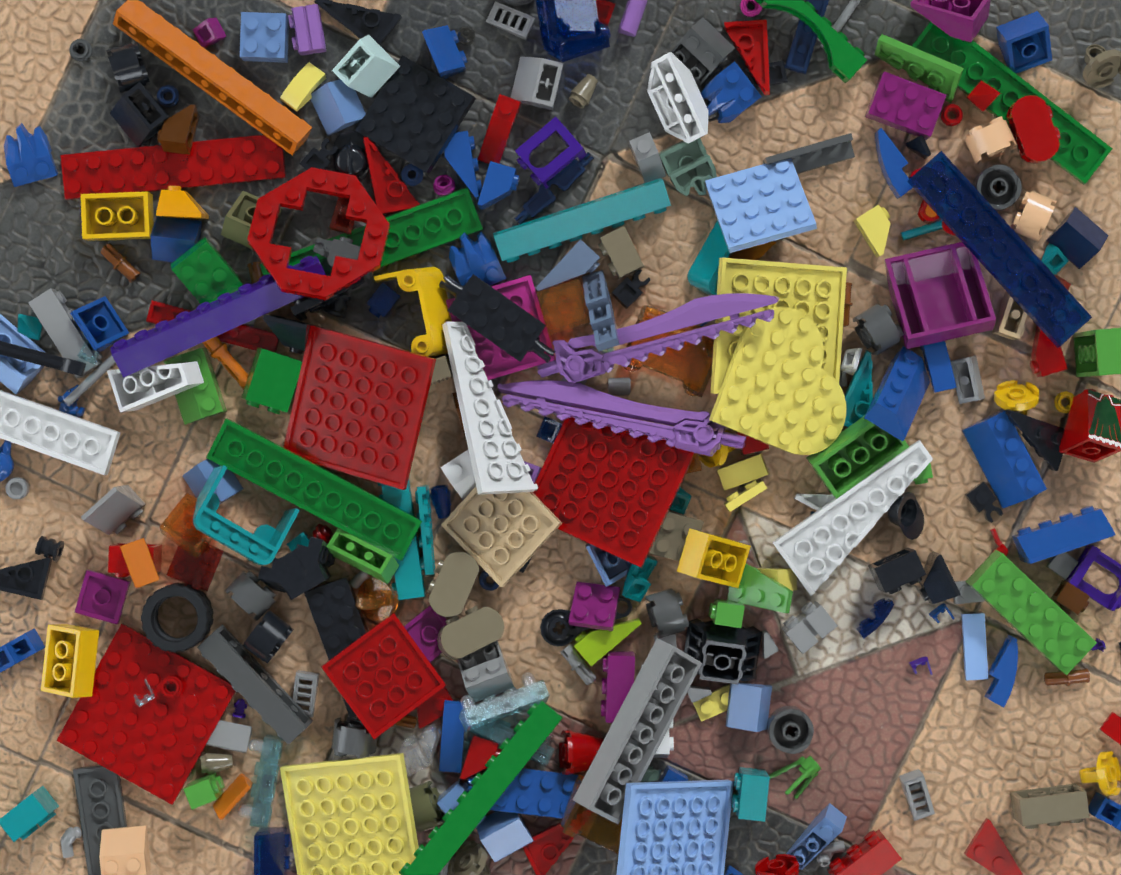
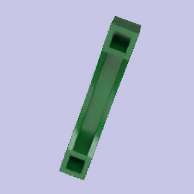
(842, 57)

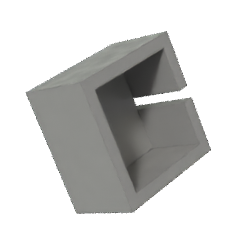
(807, 625)

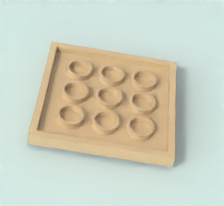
(501, 530)

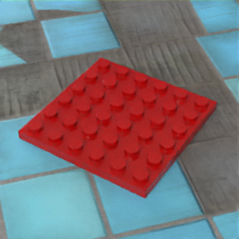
(359, 406)
(611, 487)
(152, 742)

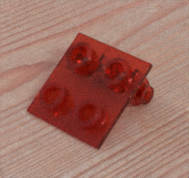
(195, 571)

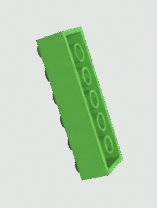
(1031, 612)

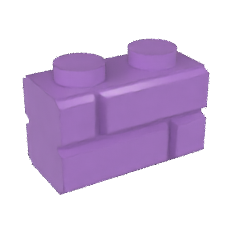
(308, 30)

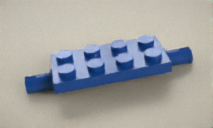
(536, 793)

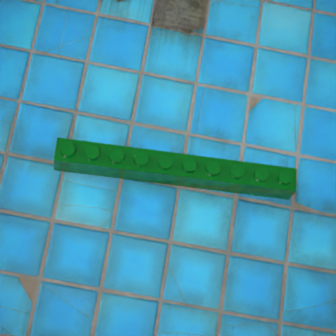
(485, 792)

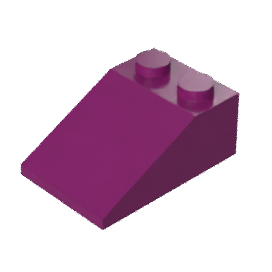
(955, 17)

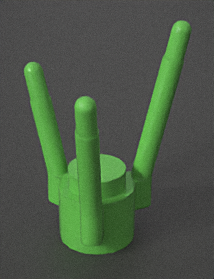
(809, 770)

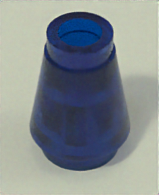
(441, 500)

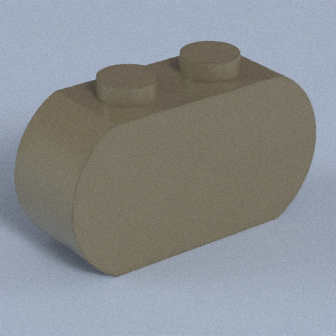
(453, 584)
(470, 633)

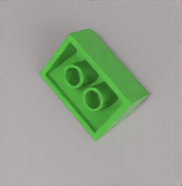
(204, 399)

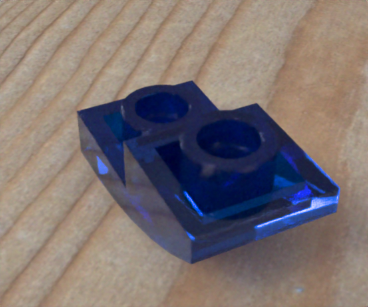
(880, 612)

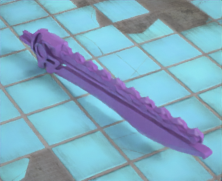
(587, 363)
(690, 432)

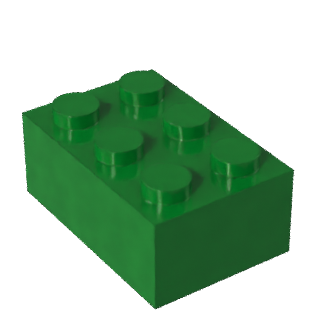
(205, 272)

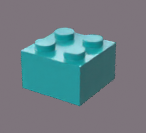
(751, 794)
(33, 810)

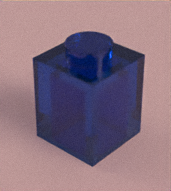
(383, 301)

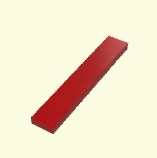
(241, 336)

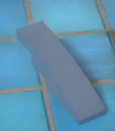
(600, 310)

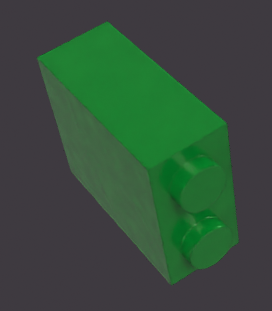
(271, 381)

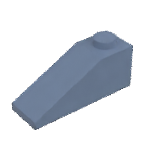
(573, 265)

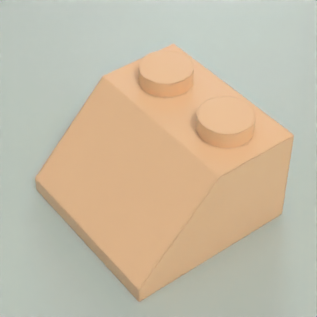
(125, 851)

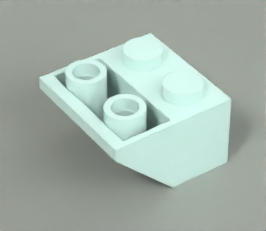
(366, 67)

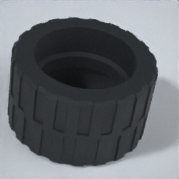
(153, 629)

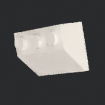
(460, 474)

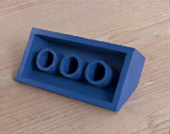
(899, 394)
(1004, 459)
(1062, 535)

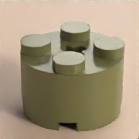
(425, 807)

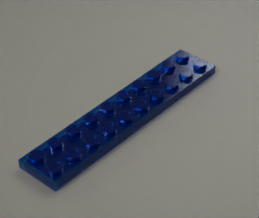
(999, 249)

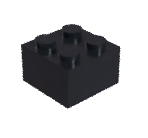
(897, 570)

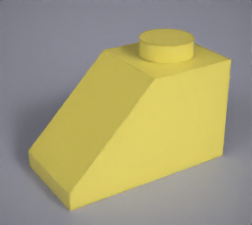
(874, 228)

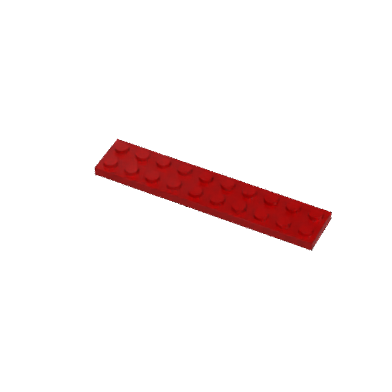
(154, 169)

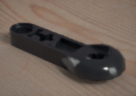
(569, 632)

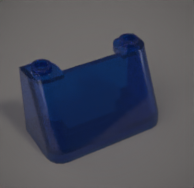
(571, 28)

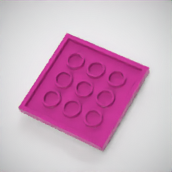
(496, 360)

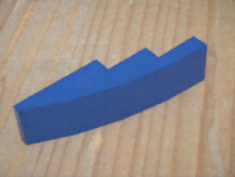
(939, 366)

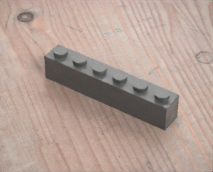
(254, 684)

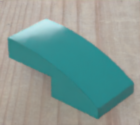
(636, 580)

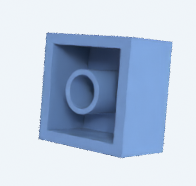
(264, 37)

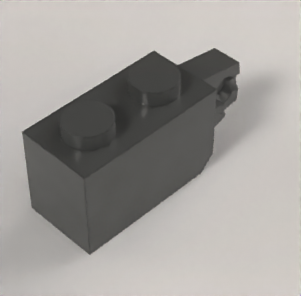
(341, 248)

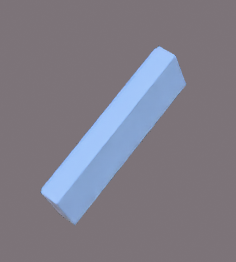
(974, 646)

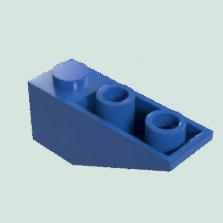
(459, 156)

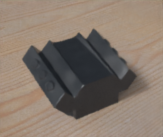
(299, 569)
(724, 651)

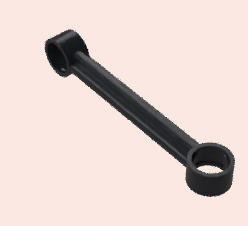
(41, 358)

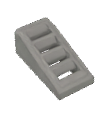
(513, 13)
(304, 675)
(912, 781)

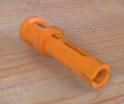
(219, 351)

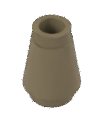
(583, 91)
(214, 762)

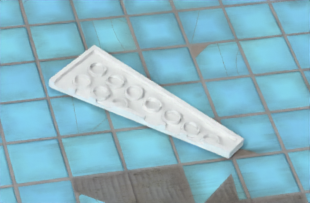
(488, 433)
(830, 534)

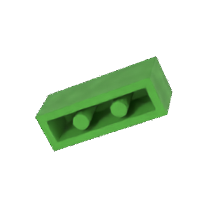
(362, 556)

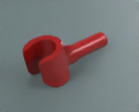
(1001, 547)

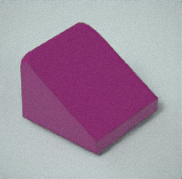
(209, 32)

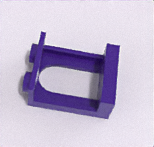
(544, 174)
(1090, 554)

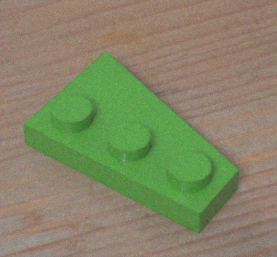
(761, 591)

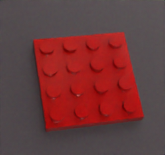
(383, 675)

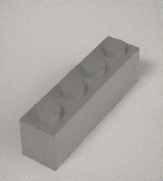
(62, 328)

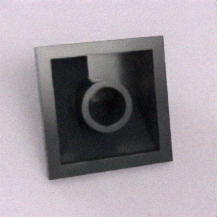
(289, 332)
(938, 582)

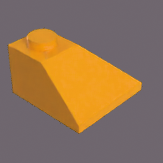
(179, 204)

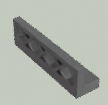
(817, 154)

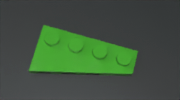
(931, 70)

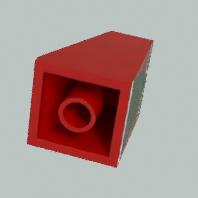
(1092, 427)

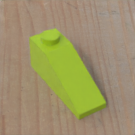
(599, 642)

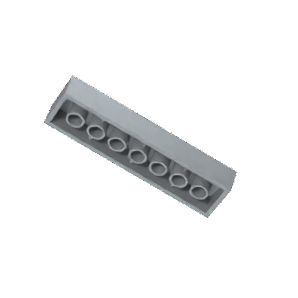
(637, 729)

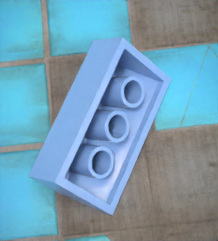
(14, 372)

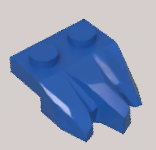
(729, 94)
(29, 156)
(476, 259)

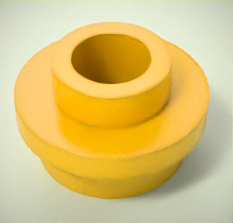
(1057, 401)

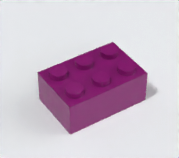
(905, 105)
(618, 681)

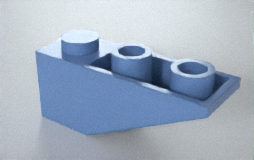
(818, 835)

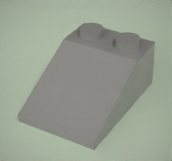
(114, 510)

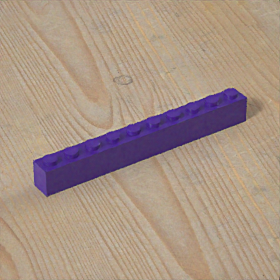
(206, 321)

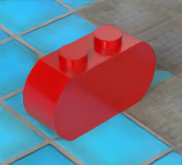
(1033, 129)

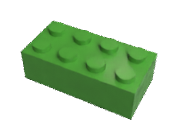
(1097, 352)
(855, 456)

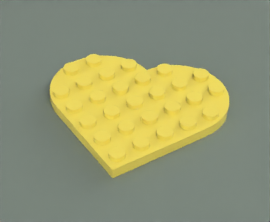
(778, 386)

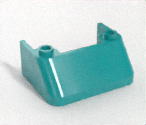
(705, 268)
(258, 547)

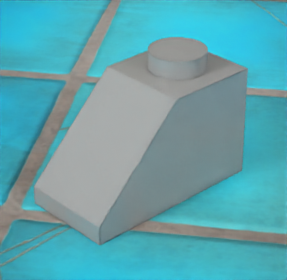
(647, 157)

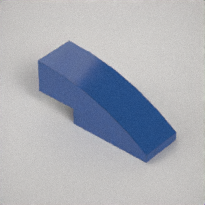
(891, 164)
(20, 649)
(1004, 671)
(452, 738)
(1106, 810)

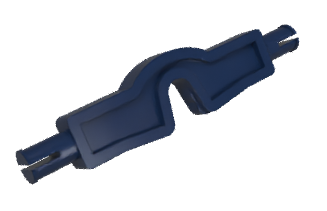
(545, 197)

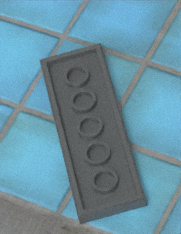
(99, 808)

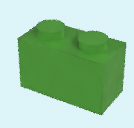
(726, 613)
(204, 790)

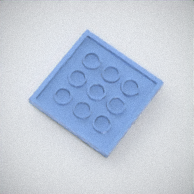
(760, 205)

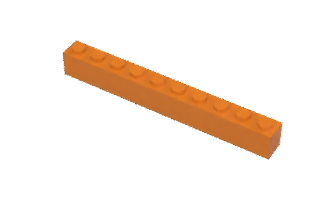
(212, 75)

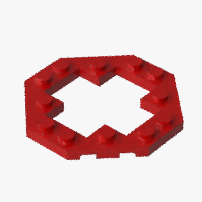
(293, 196)

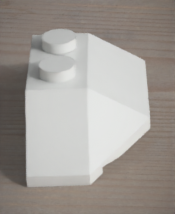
(677, 99)

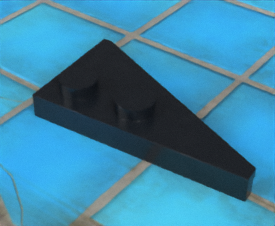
(361, 20)
(315, 305)
(1040, 435)
(26, 578)

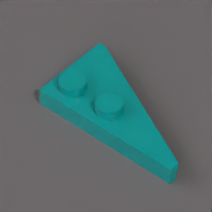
(860, 391)

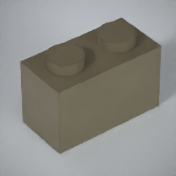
(620, 252)

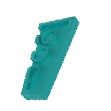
(427, 562)

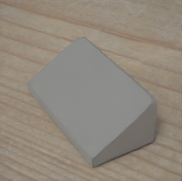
(967, 379)
(231, 736)

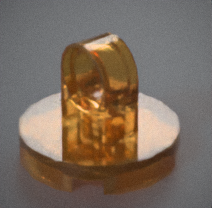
(376, 599)

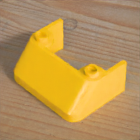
(432, 303)

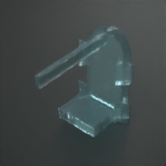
(83, 356)
(147, 698)

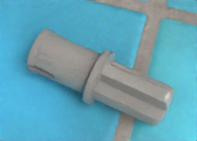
(578, 664)

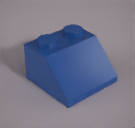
(1025, 42)
(444, 51)
(498, 184)

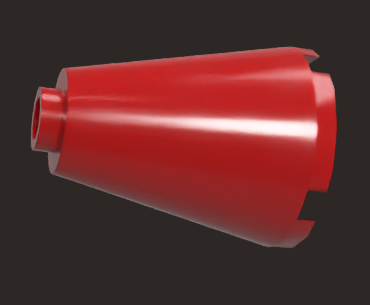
(577, 751)
(782, 865)

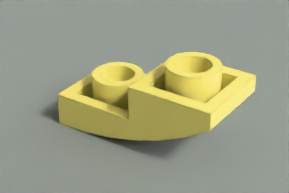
(302, 86)
(743, 471)

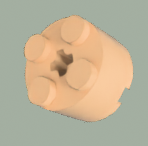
(990, 141)
(1034, 215)

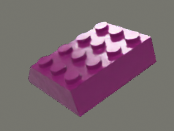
(939, 295)

